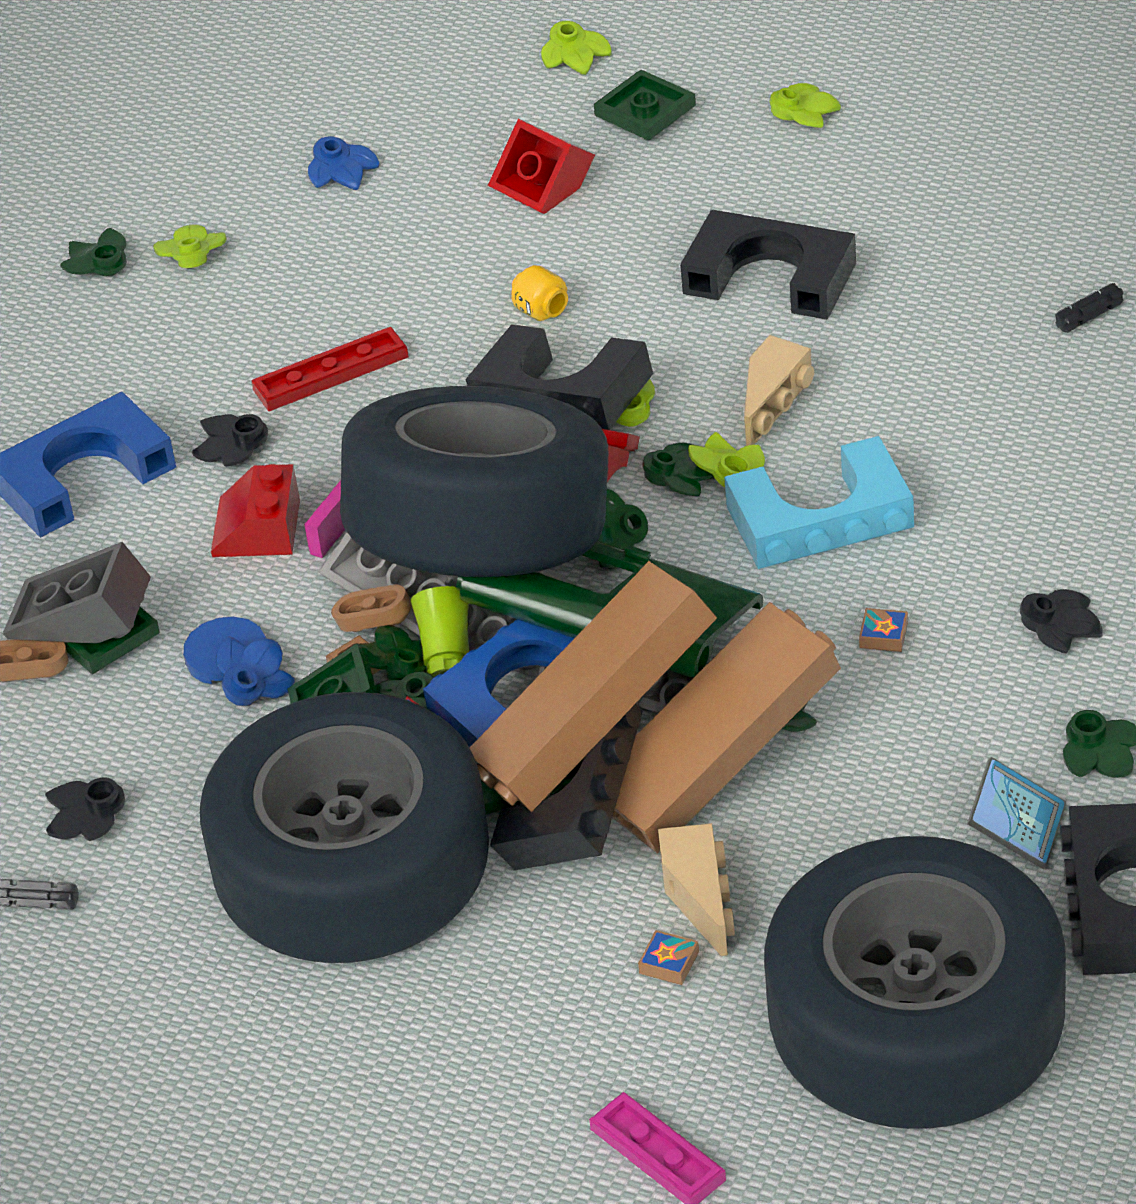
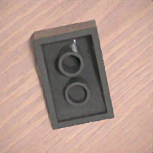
(81, 599)

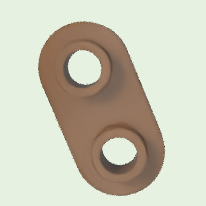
(372, 608)
(31, 659)

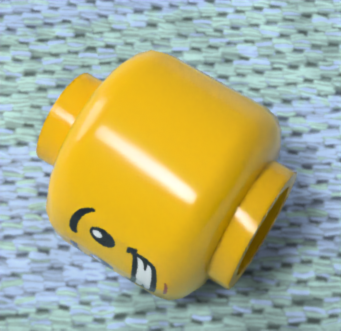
(539, 293)

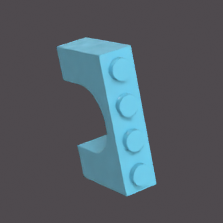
(782, 532)

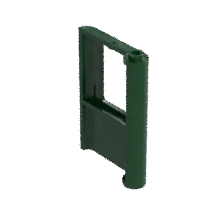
(571, 608)

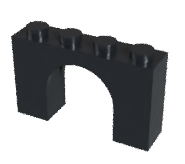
(733, 240)
(598, 390)
(578, 816)
(1099, 845)

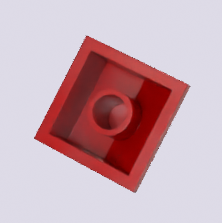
(539, 167)
(258, 513)

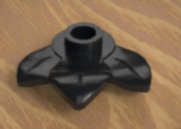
(231, 438)
(1059, 618)
(85, 808)

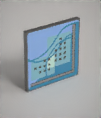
(1016, 813)

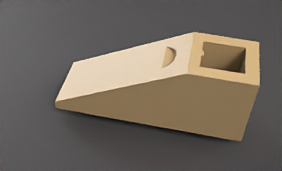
(774, 380)
(693, 883)

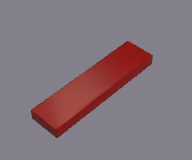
(329, 368)

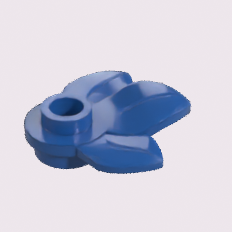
(340, 162)
(255, 666)

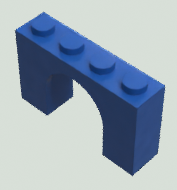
(107, 429)
(465, 690)

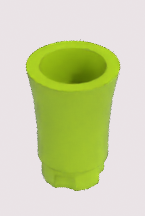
(442, 627)

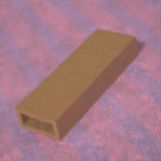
(590, 686)
(721, 721)

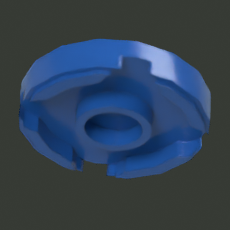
(204, 641)

